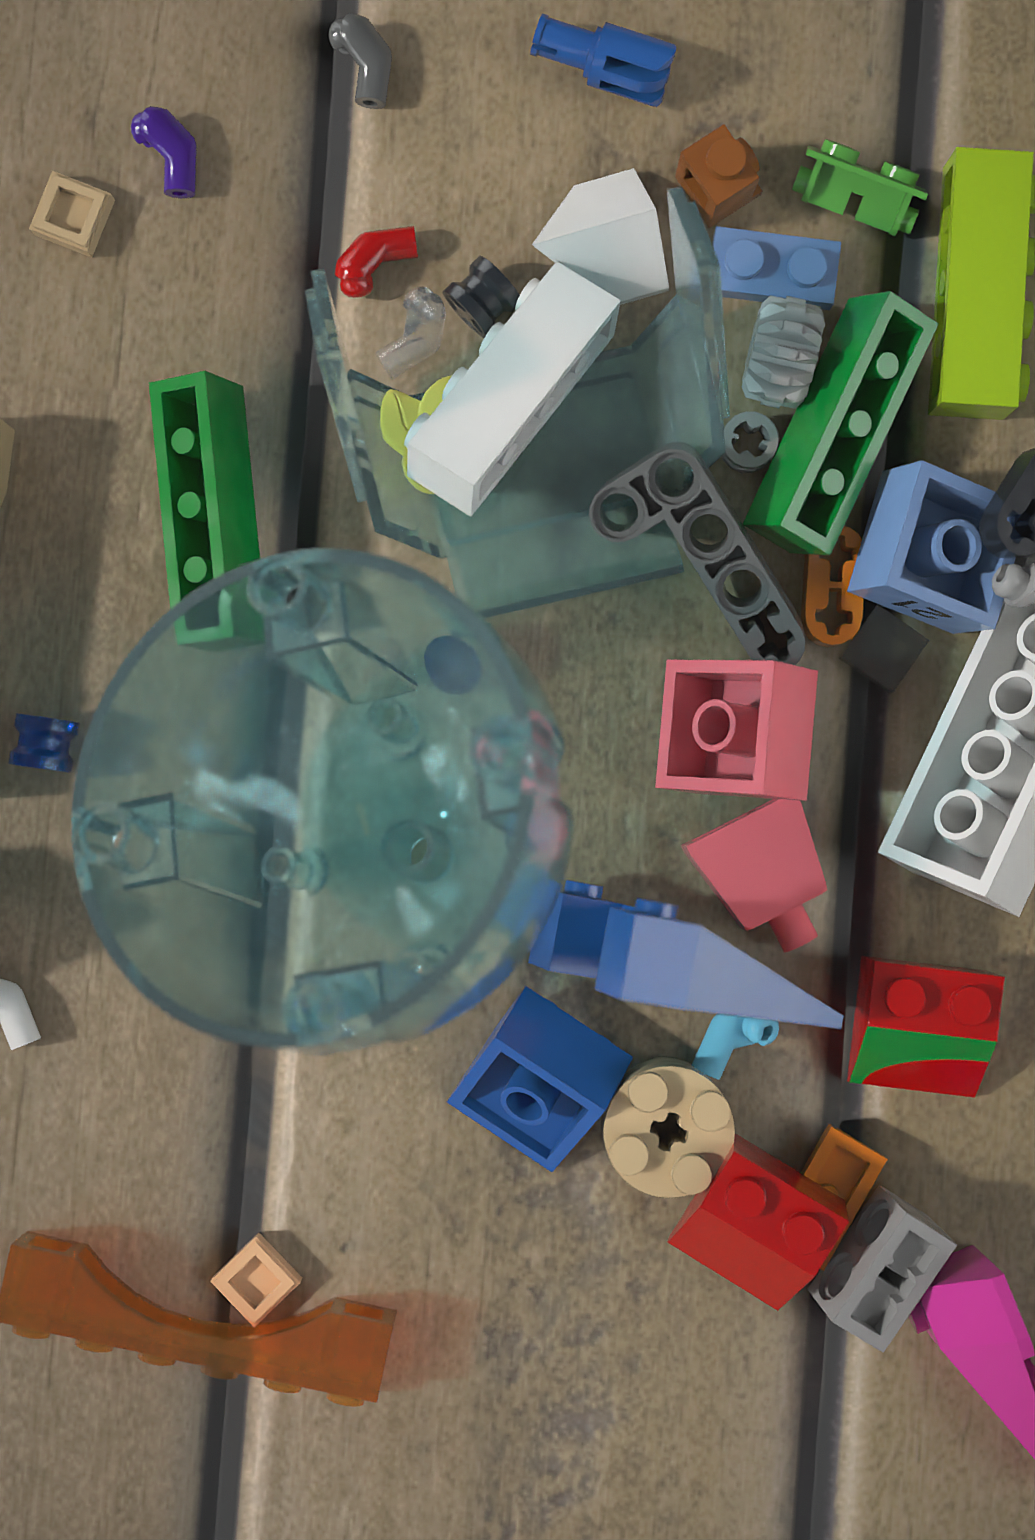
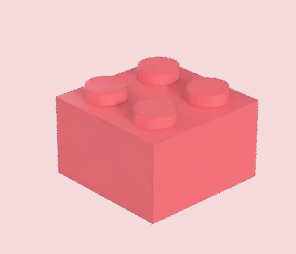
(737, 728)

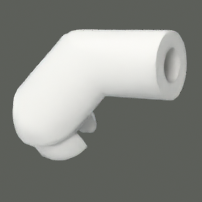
(16, 1016)

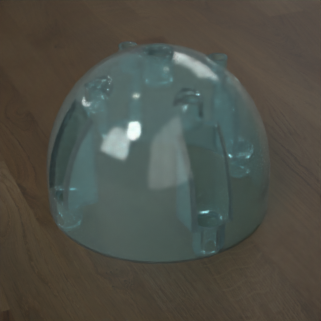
(282, 806)

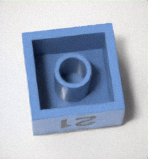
(927, 550)

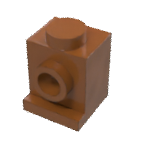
(719, 175)

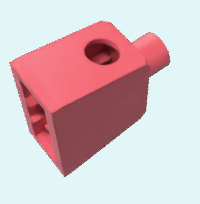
(763, 869)

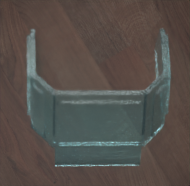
(534, 528)

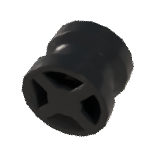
(481, 296)

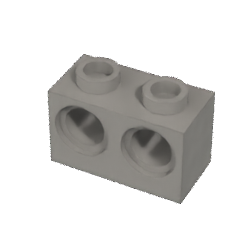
(881, 1268)

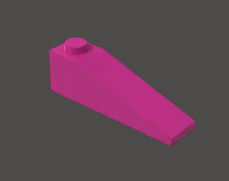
(984, 1336)

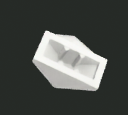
(609, 237)

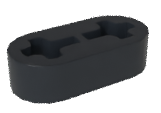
(1012, 498)

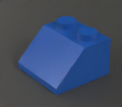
(540, 1079)

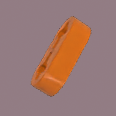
(816, 594)

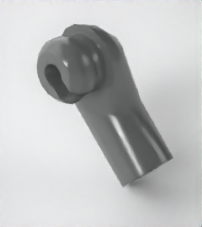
(362, 41)

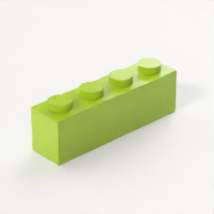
(983, 284)

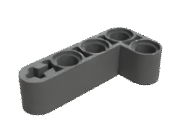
(713, 561)

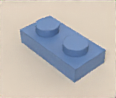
(776, 265)

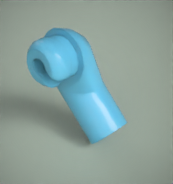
(730, 1033)

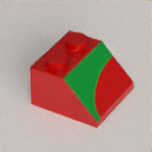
(924, 1026)

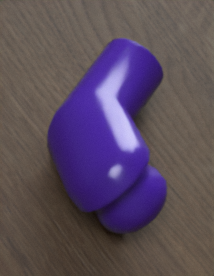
(163, 132)

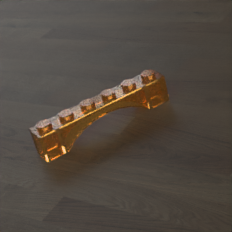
(71, 1293)

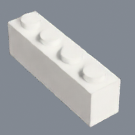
(510, 387)

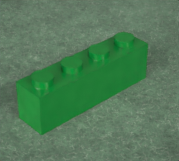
(840, 423)
(203, 479)

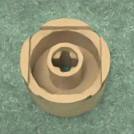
(685, 1159)

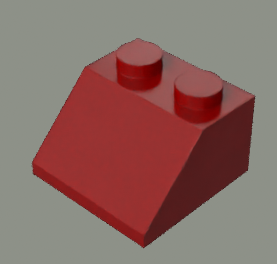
(761, 1225)

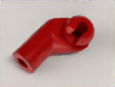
(367, 254)

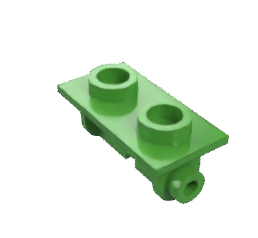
(884, 192)

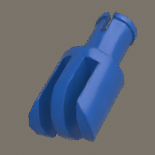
(611, 57)

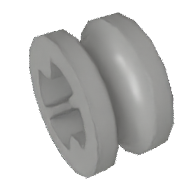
(751, 423)

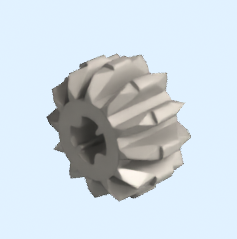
(783, 352)

